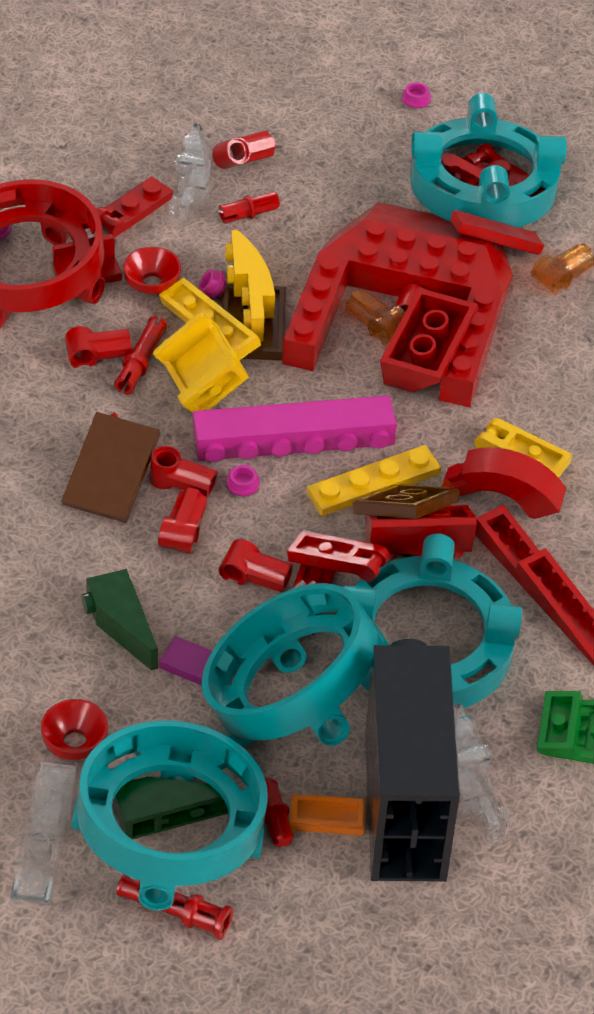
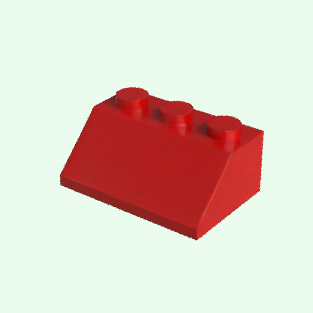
(426, 340)
(407, 534)

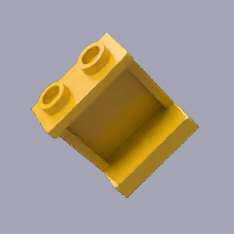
(201, 363)

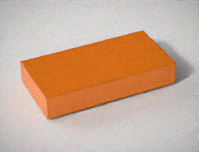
(327, 814)

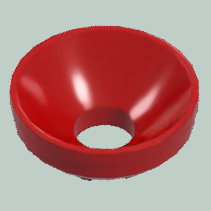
(151, 262)
(72, 717)

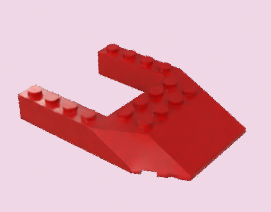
(397, 248)

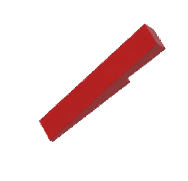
(539, 577)

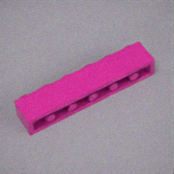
(294, 428)

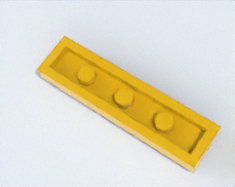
(188, 301)
(345, 488)

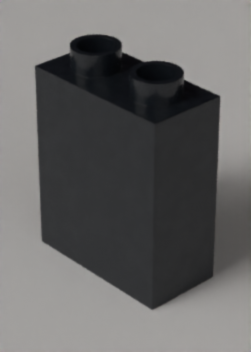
(411, 762)

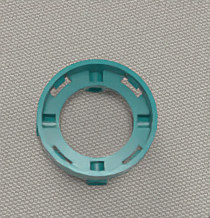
(493, 195)
(438, 569)
(269, 633)
(180, 753)

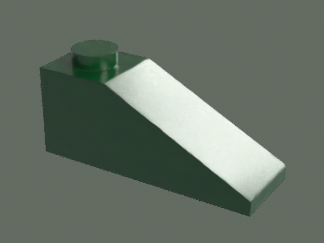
(120, 614)
(162, 804)

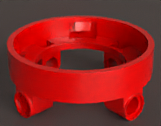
(62, 216)

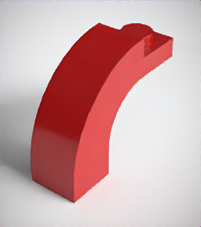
(511, 474)

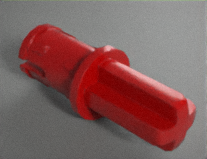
(249, 207)
(277, 816)

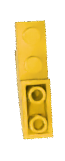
(250, 282)

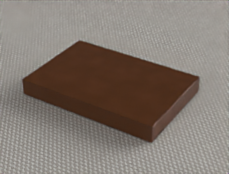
(274, 328)
(111, 467)
(406, 501)

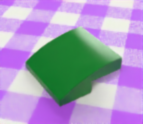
(567, 726)

